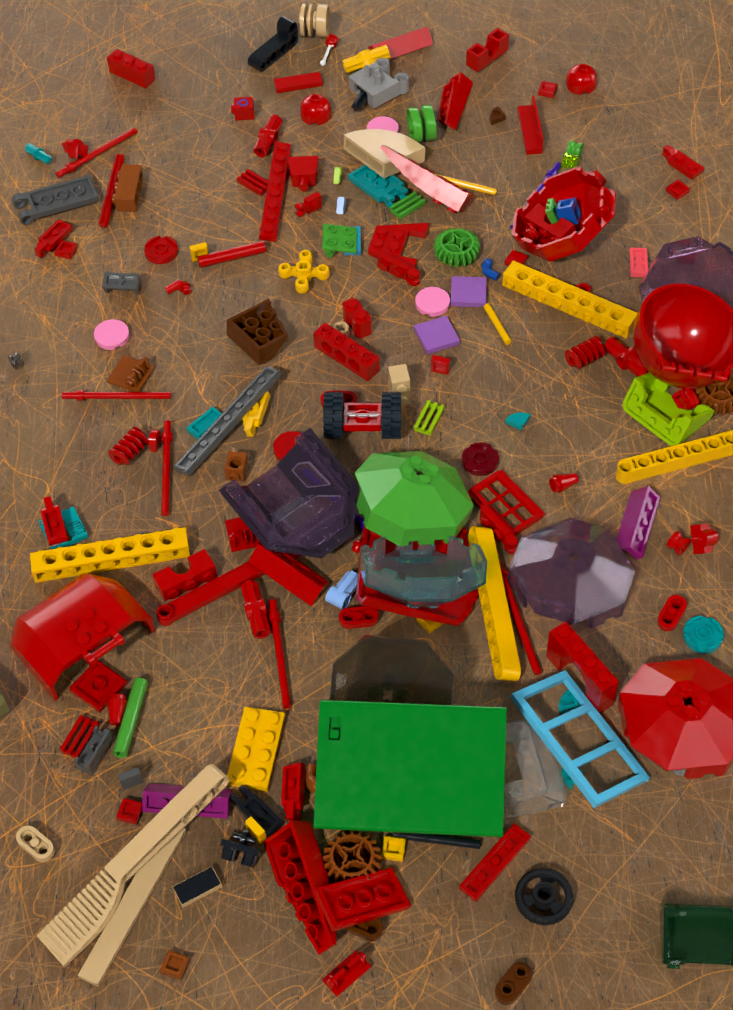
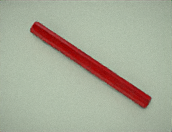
(108, 204)

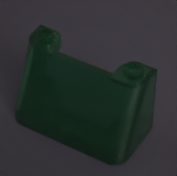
(696, 934)

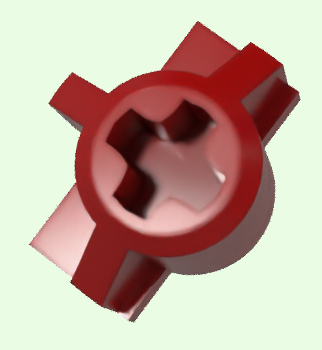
(74, 148)
(686, 399)
(703, 538)

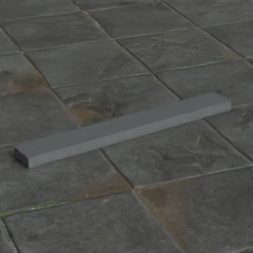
(227, 421)

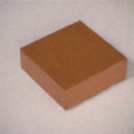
(174, 965)

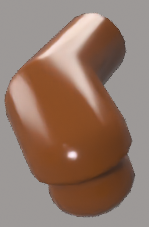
(310, 779)

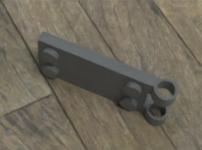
(55, 198)

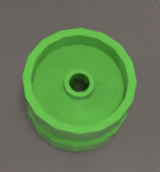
(421, 123)

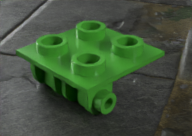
(338, 239)

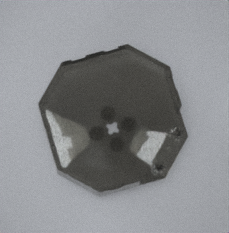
(392, 664)

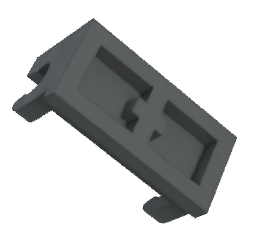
(121, 281)
(94, 751)

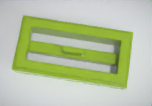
(428, 405)

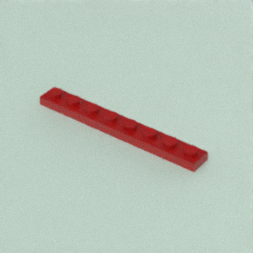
(274, 192)

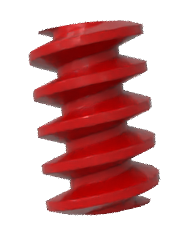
(585, 352)
(129, 445)

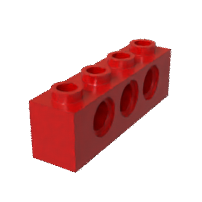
(346, 351)

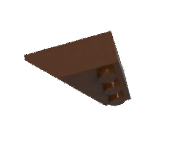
(257, 332)

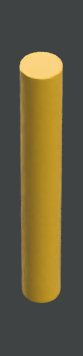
(497, 324)

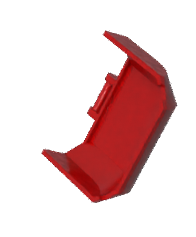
(73, 625)

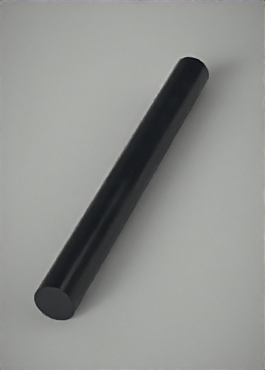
(438, 839)

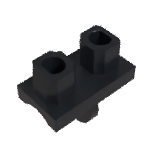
(250, 854)

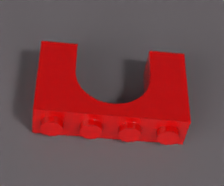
(566, 648)

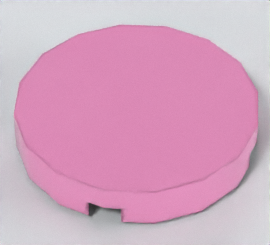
(384, 123)
(432, 301)
(111, 334)

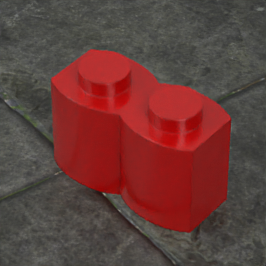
(357, 318)

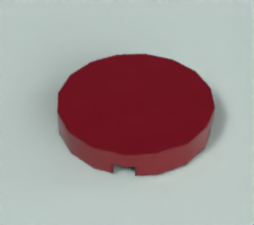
(480, 459)

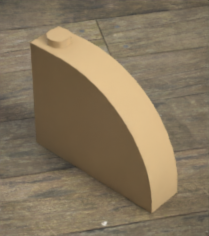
(366, 148)

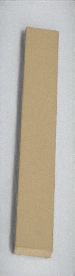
(127, 913)

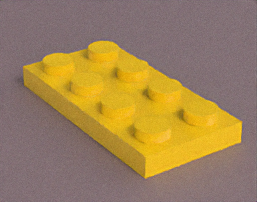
(256, 748)

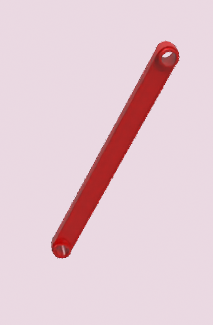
(207, 593)

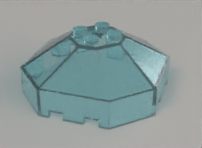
(423, 575)

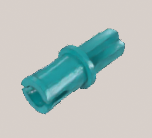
(37, 153)

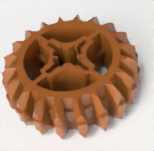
(718, 396)
(340, 848)

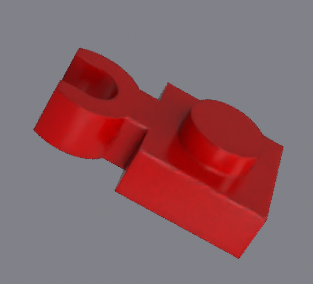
(310, 204)

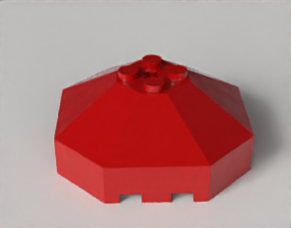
(595, 205)
(676, 734)

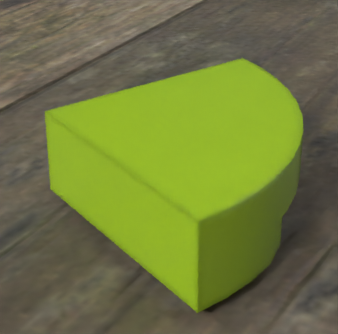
(338, 171)

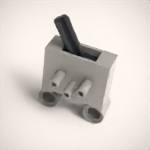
(375, 85)

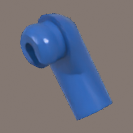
(488, 271)

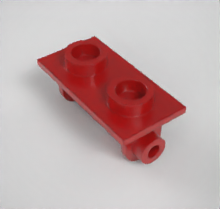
(347, 973)

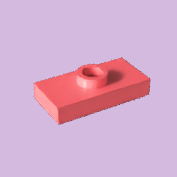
(638, 262)

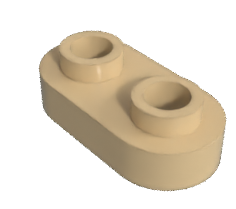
(36, 844)

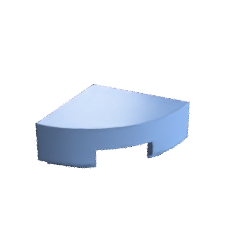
(341, 202)

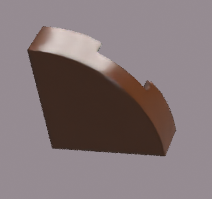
(497, 116)

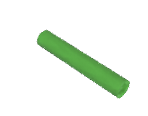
(130, 717)

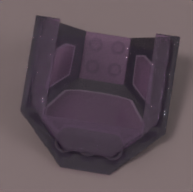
(300, 503)

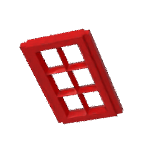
(511, 488)

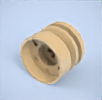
(314, 20)

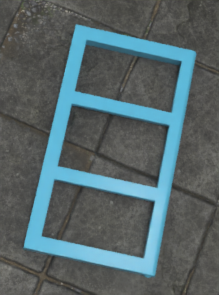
(569, 765)

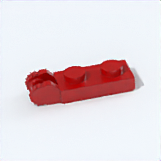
(398, 268)
(500, 530)

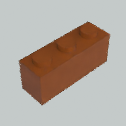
(128, 188)

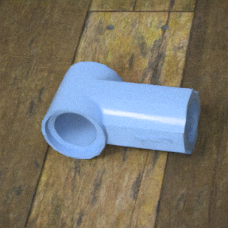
(341, 593)

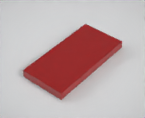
(357, 902)

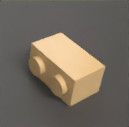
(399, 382)

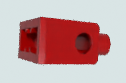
(303, 171)

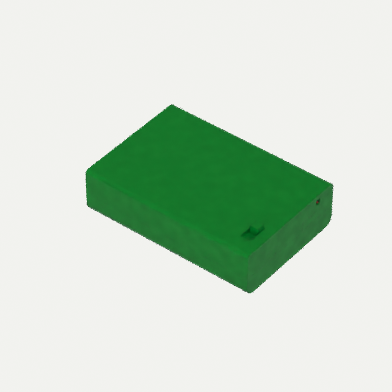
(410, 768)

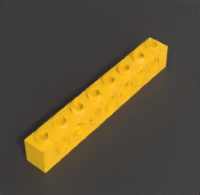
(569, 299)
(101, 560)

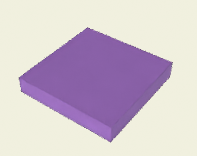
(468, 291)
(436, 335)

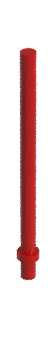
(520, 624)

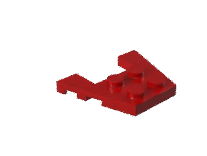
(392, 240)

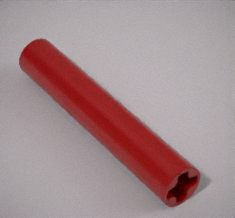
(231, 254)

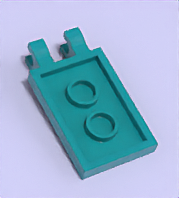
(378, 187)

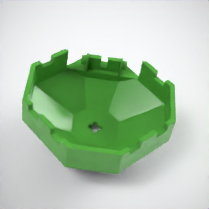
(412, 505)

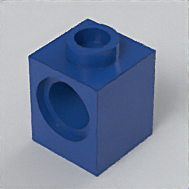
(568, 210)

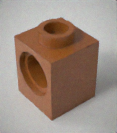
(236, 466)

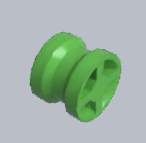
(575, 148)

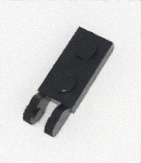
(258, 810)

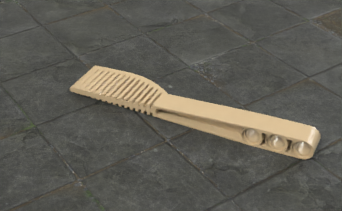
(94, 907)

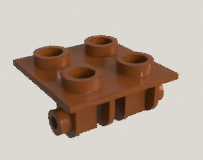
(131, 373)

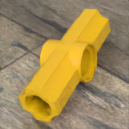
(364, 58)

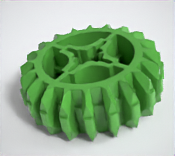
(456, 247)

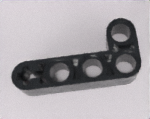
(276, 46)

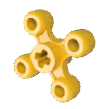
(303, 271)

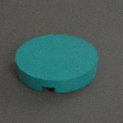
(703, 634)

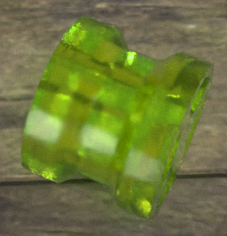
(569, 160)

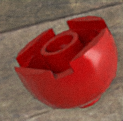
(581, 79)
(315, 109)

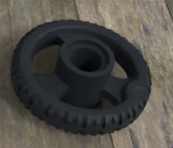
(547, 877)

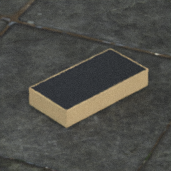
(197, 886)

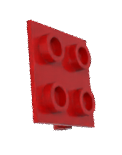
(240, 535)

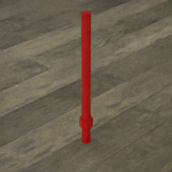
(71, 167)
(81, 395)
(167, 438)
(274, 620)

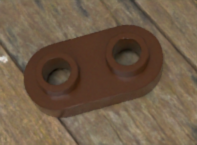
(361, 930)
(514, 982)

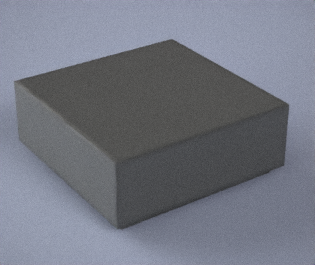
(130, 778)

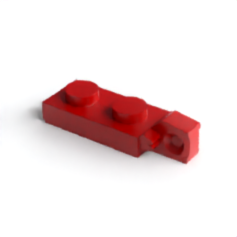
(682, 162)
(52, 237)
(53, 522)
(293, 790)

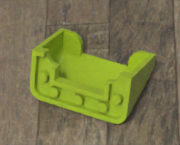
(656, 410)

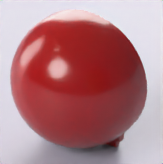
(685, 336)

